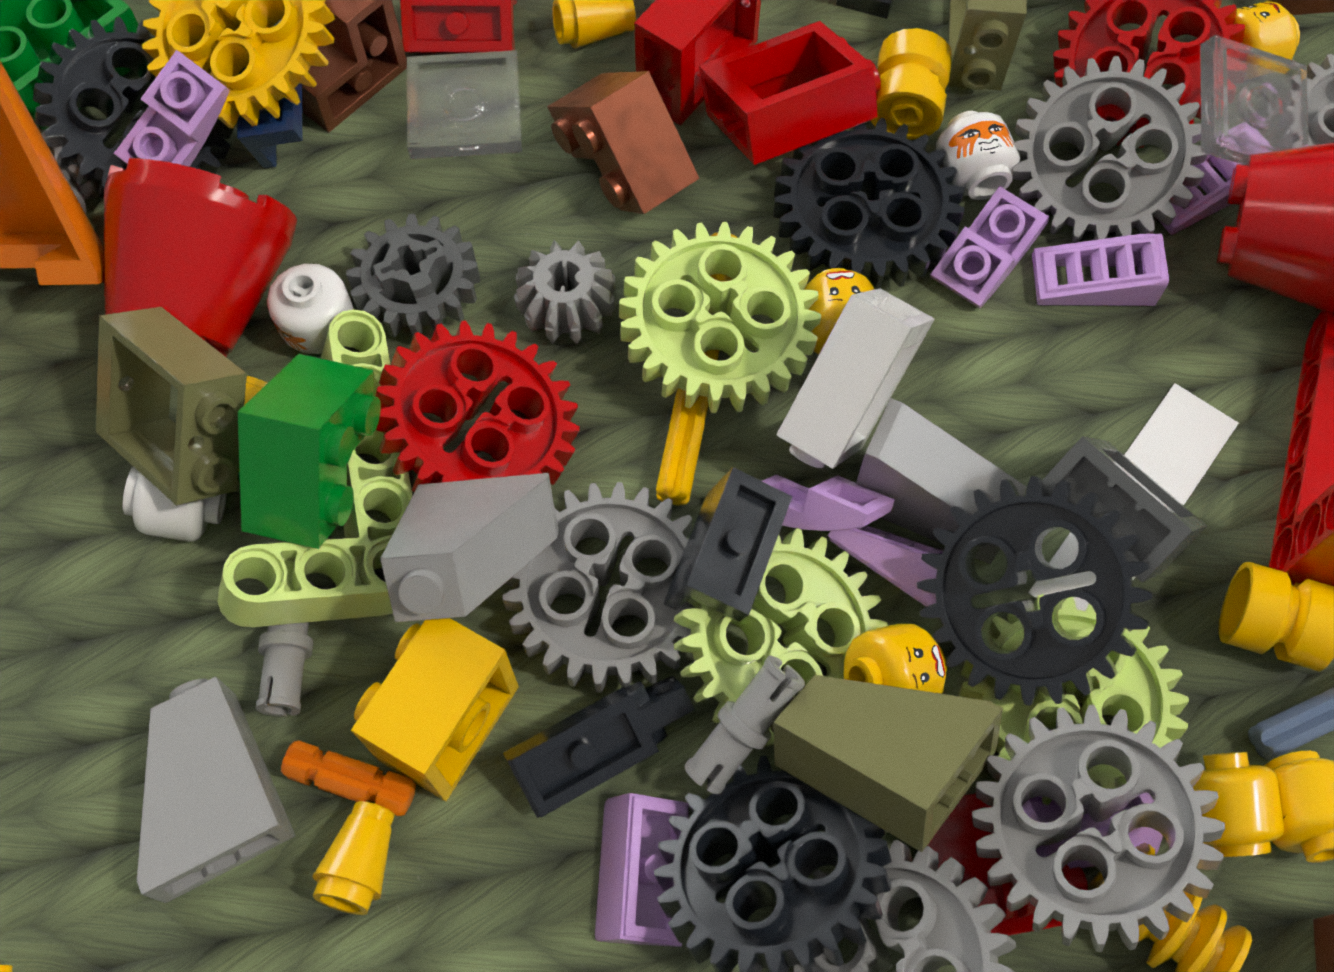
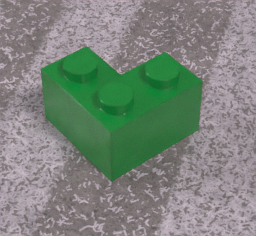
(298, 449)

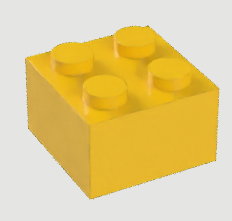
(436, 704)

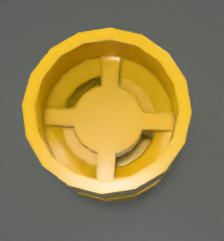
(913, 81)
(1269, 612)

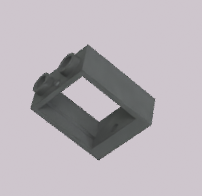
(1145, 506)

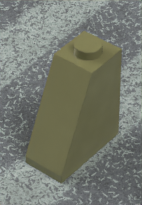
(887, 750)

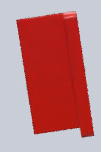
(457, 25)

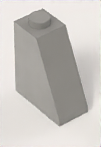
(927, 474)
(465, 543)
(203, 792)

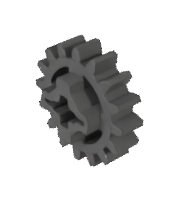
(414, 275)

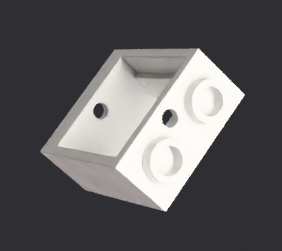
(853, 378)

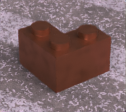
(360, 60)
(630, 137)

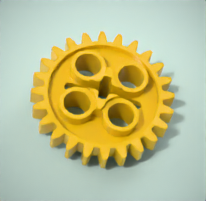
(242, 33)

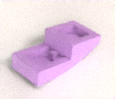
(831, 504)

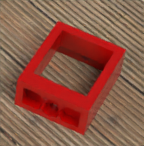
(683, 34)
(762, 124)

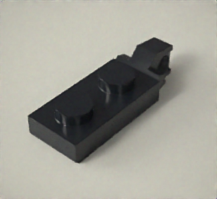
(596, 743)

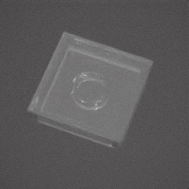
(1250, 101)
(463, 104)

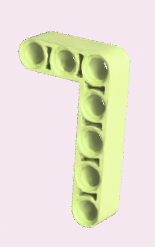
(346, 560)

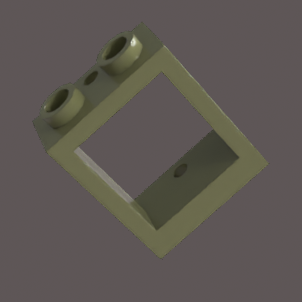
(983, 41)
(135, 417)

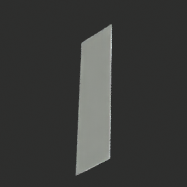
(1174, 452)

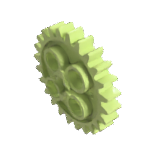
(718, 317)
(812, 591)
(1137, 688)

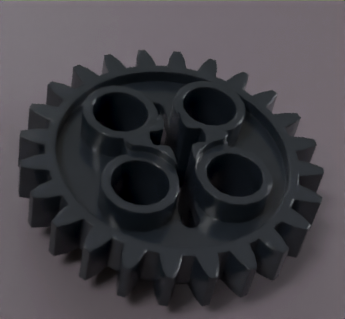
(87, 77)
(869, 203)
(1047, 651)
(808, 912)

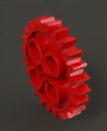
(1098, 37)
(431, 381)

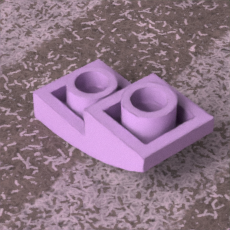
(179, 115)
(990, 247)

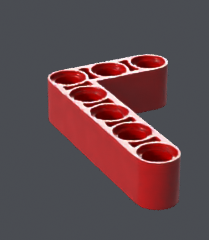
(1306, 505)

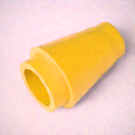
(591, 20)
(356, 861)

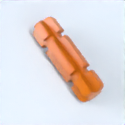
(348, 777)

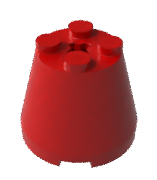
(1284, 224)
(190, 247)

